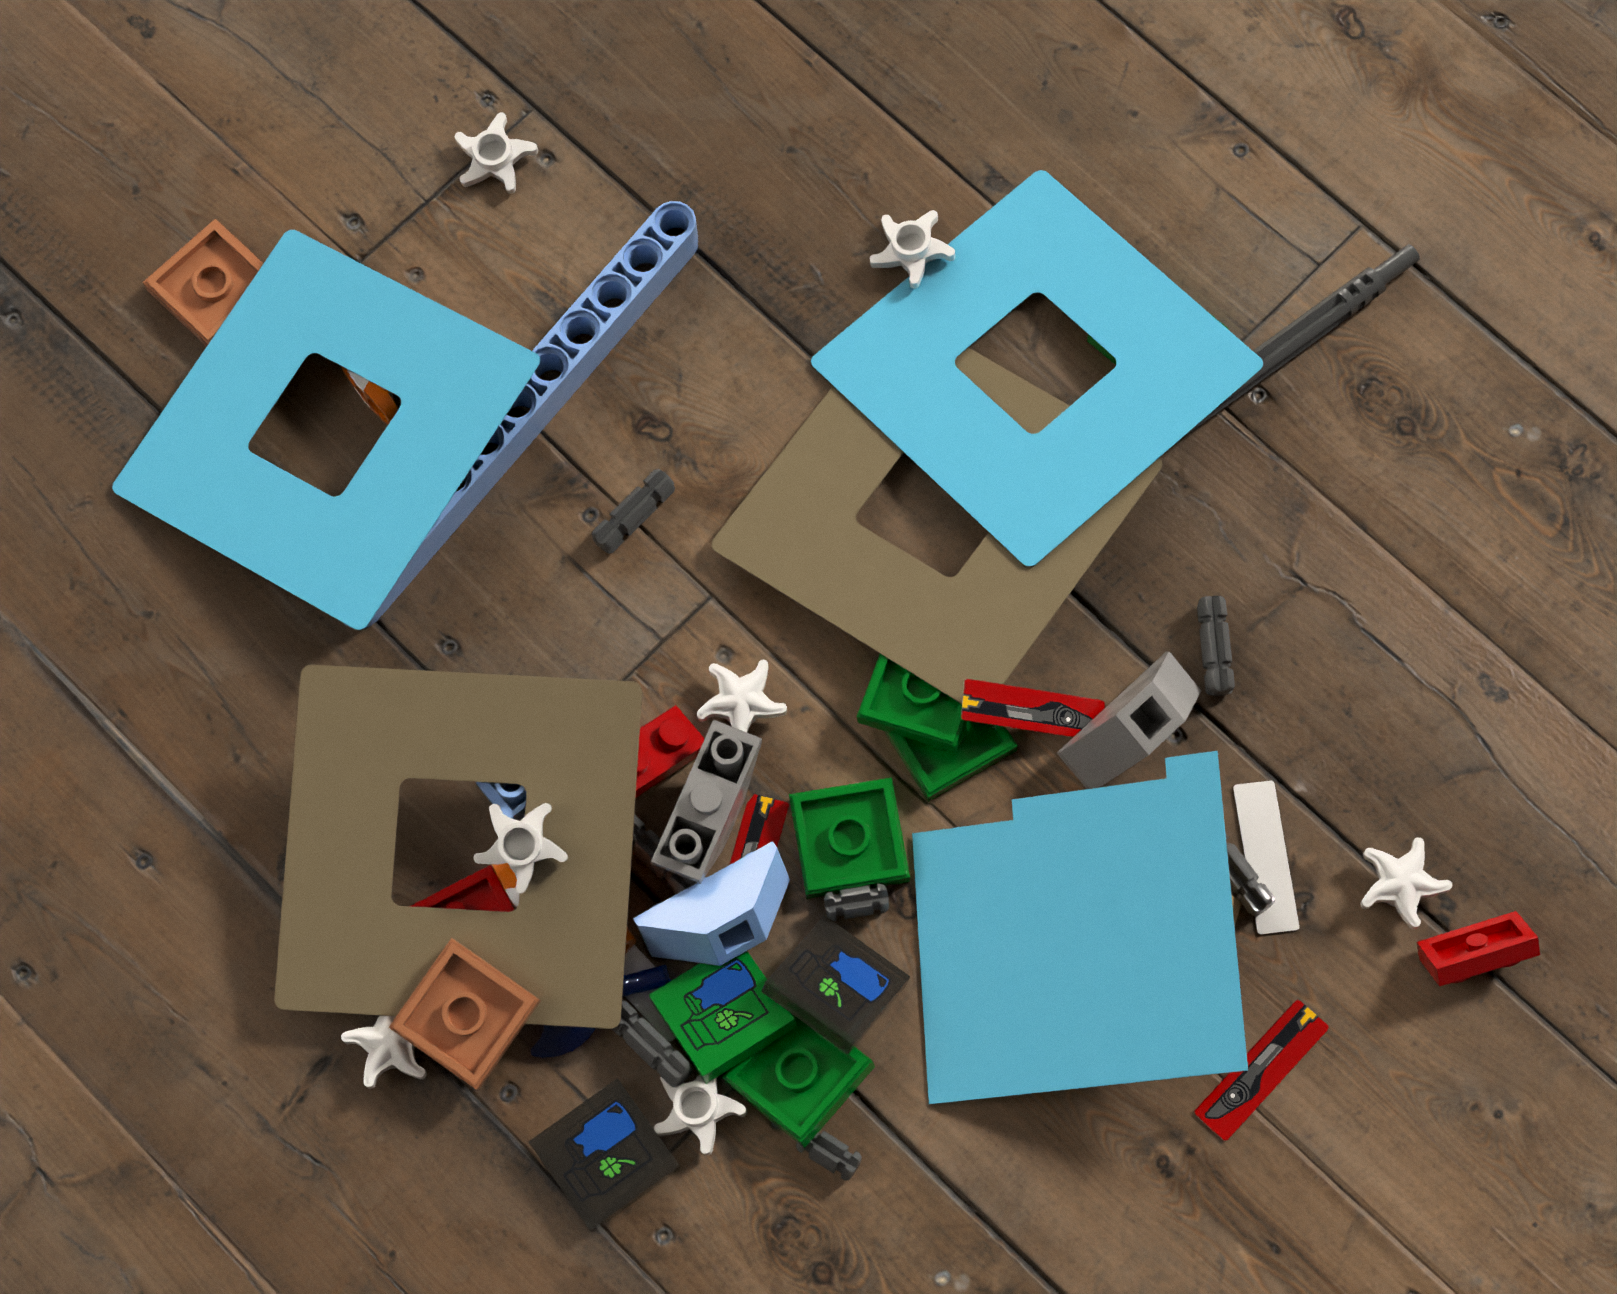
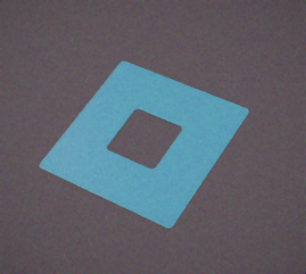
(1041, 486)
(324, 548)

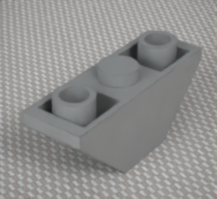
(1132, 723)
(708, 802)

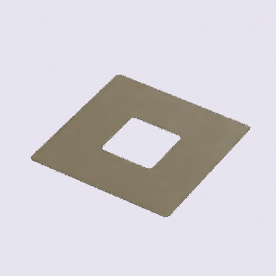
(805, 542)
(372, 729)

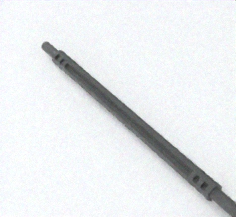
(1324, 318)

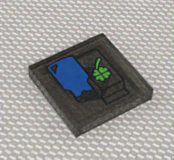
(835, 984)
(604, 1155)

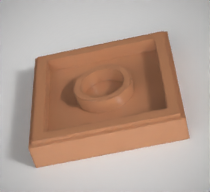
(204, 280)
(464, 1014)

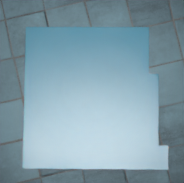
(1081, 941)

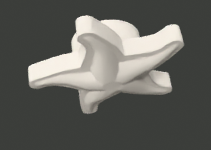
(493, 154)
(911, 246)
(741, 698)
(520, 844)
(1402, 882)
(385, 1050)
(698, 1108)

